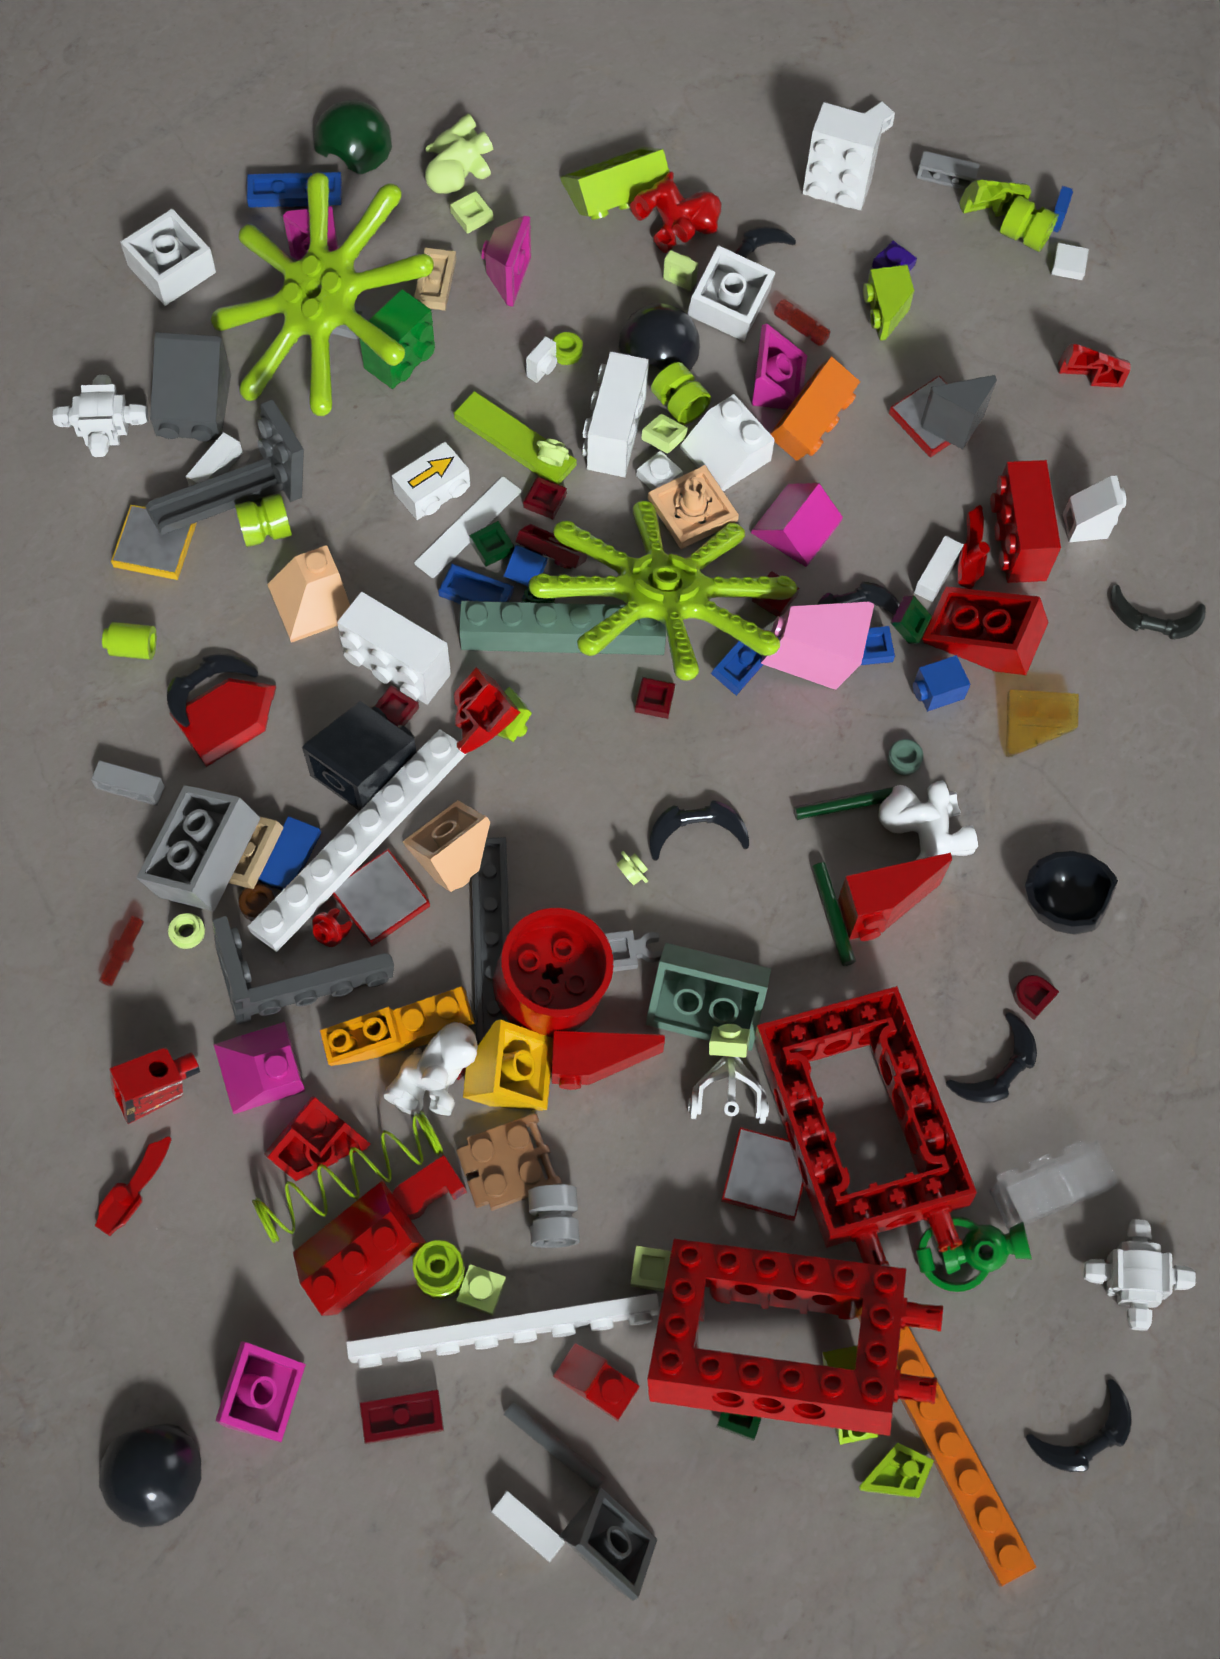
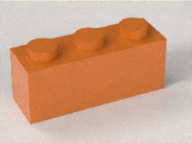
(815, 409)

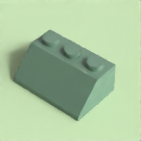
(706, 991)

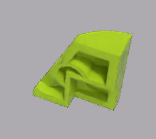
(994, 194)

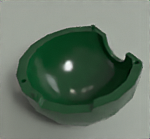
(354, 134)

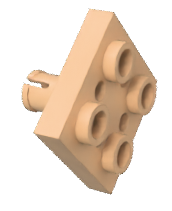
(697, 489)

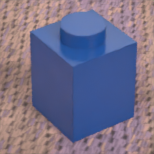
(941, 683)

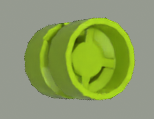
(1029, 223)
(681, 393)
(263, 520)
(438, 1269)

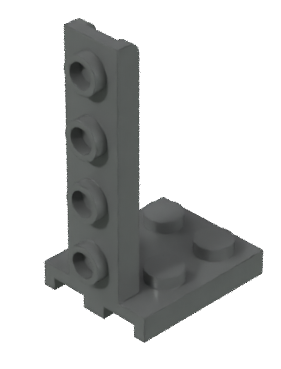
(276, 472)
(299, 989)

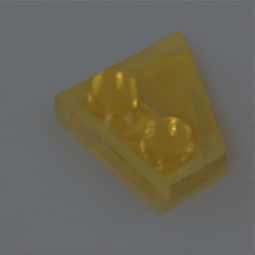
(1038, 718)

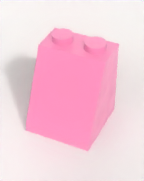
(821, 641)

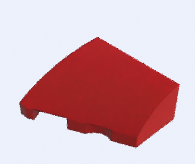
(1102, 368)
(481, 710)
(313, 1139)

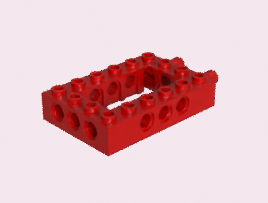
(942, 1175)
(782, 1388)

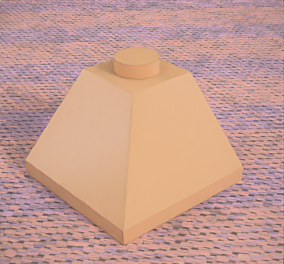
(309, 594)
(451, 845)

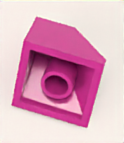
(508, 257)
(259, 1067)

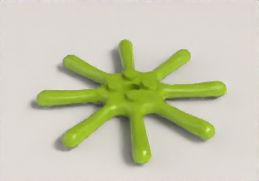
(321, 293)
(663, 589)

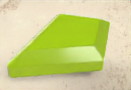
(517, 726)
(899, 1473)

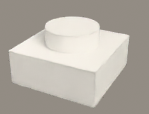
(541, 360)
(658, 471)

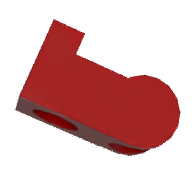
(427, 1187)

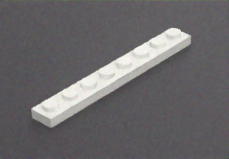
(356, 841)
(487, 1332)

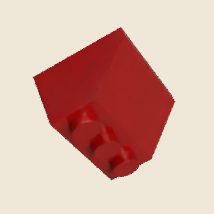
(356, 1250)

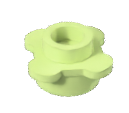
(552, 452)
(632, 868)

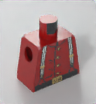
(150, 1082)

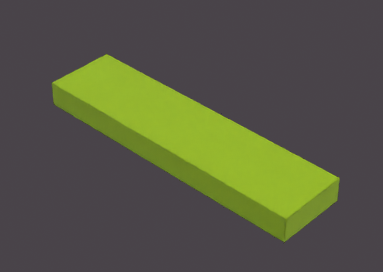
(509, 436)

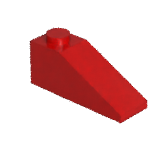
(592, 1056)

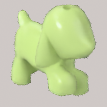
(457, 156)

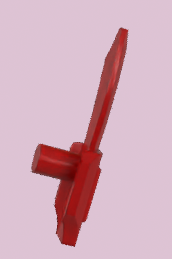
(973, 554)
(125, 1199)

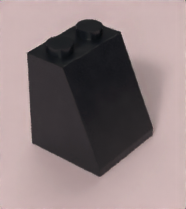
(358, 753)

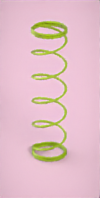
(263, 1211)

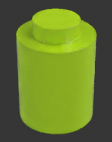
(130, 640)

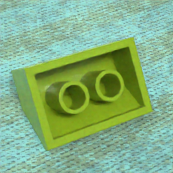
(615, 181)

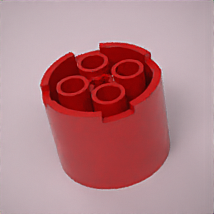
(566, 948)

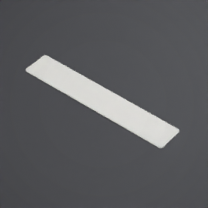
(474, 519)

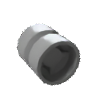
(553, 1213)

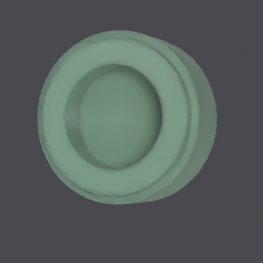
(905, 757)

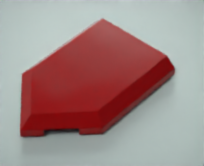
(227, 717)

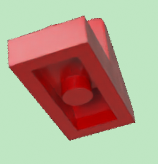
(596, 1381)

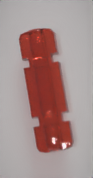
(802, 322)

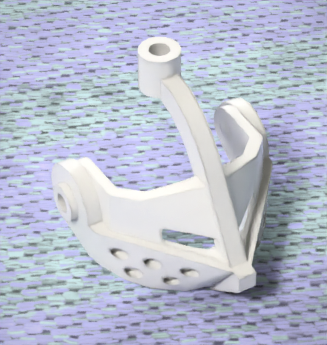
(732, 1068)

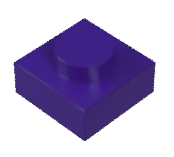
(893, 256)

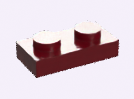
(546, 544)
(401, 1417)

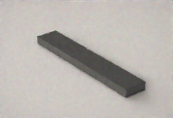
(489, 929)

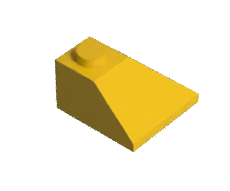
(510, 1068)

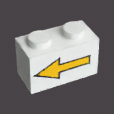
(431, 481)

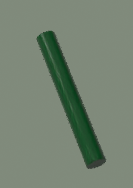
(841, 803)
(833, 914)

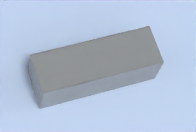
(947, 170)
(128, 783)

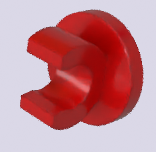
(328, 930)

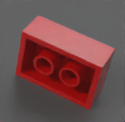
(1026, 521)

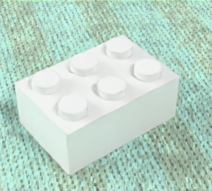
(842, 156)
(615, 414)
(394, 648)

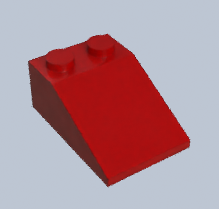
(988, 628)
(882, 896)

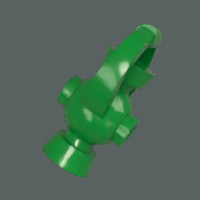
(1002, 1246)

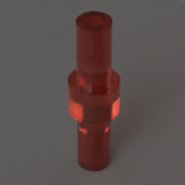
(121, 951)

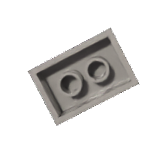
(199, 847)

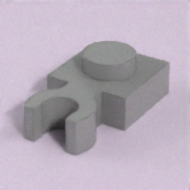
(628, 950)

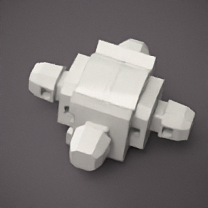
(100, 415)
(1139, 1274)

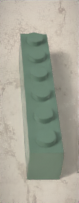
(551, 628)

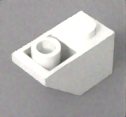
(1094, 510)

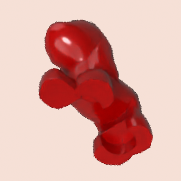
(678, 214)

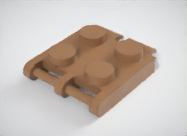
(506, 1163)

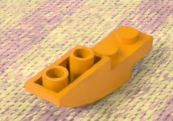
(395, 1030)

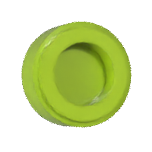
(568, 348)

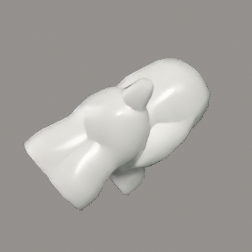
(905, 813)
(433, 1071)

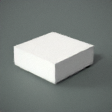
(1070, 261)

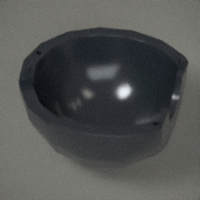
(661, 335)
(1070, 891)
(150, 1474)

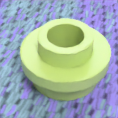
(181, 922)

